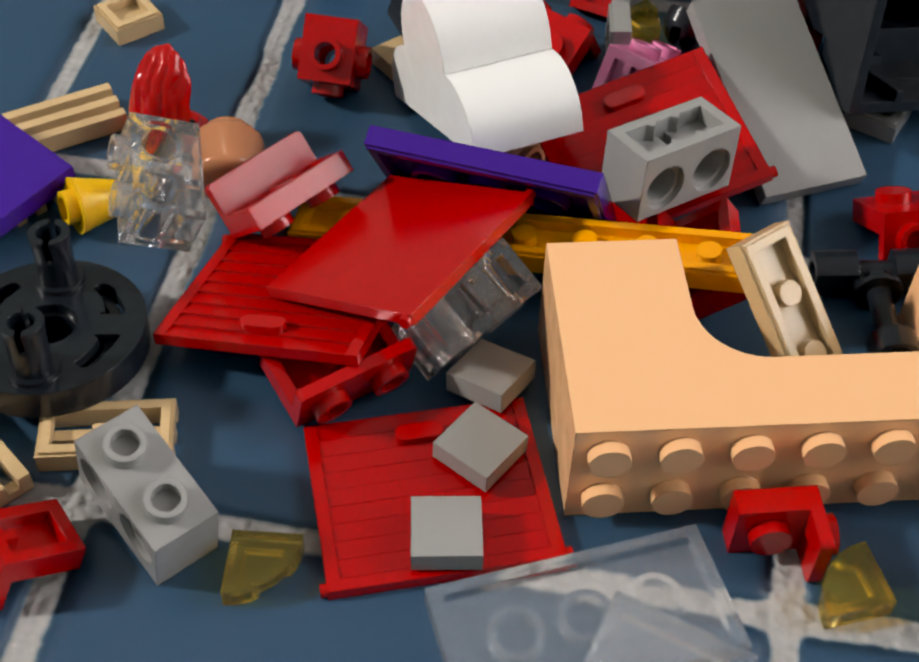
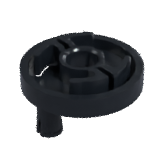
(70, 301)

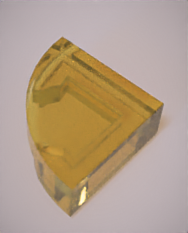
(645, 21)
(258, 562)
(854, 589)

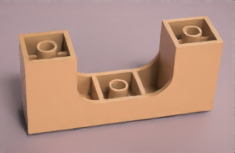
(675, 420)

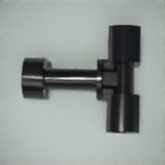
(874, 286)

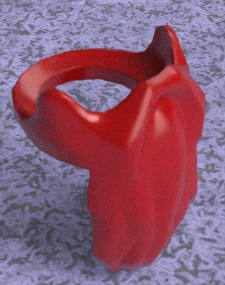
(163, 86)

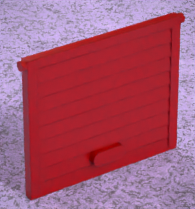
(647, 93)
(401, 248)
(233, 312)
(364, 492)

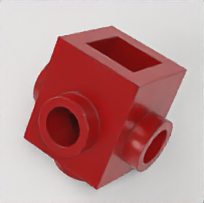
(320, 41)

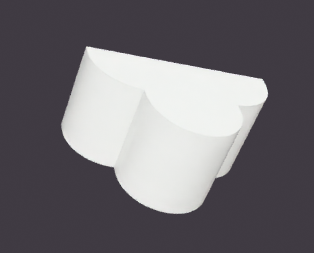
(485, 72)

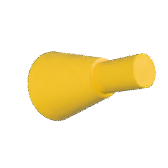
(84, 202)

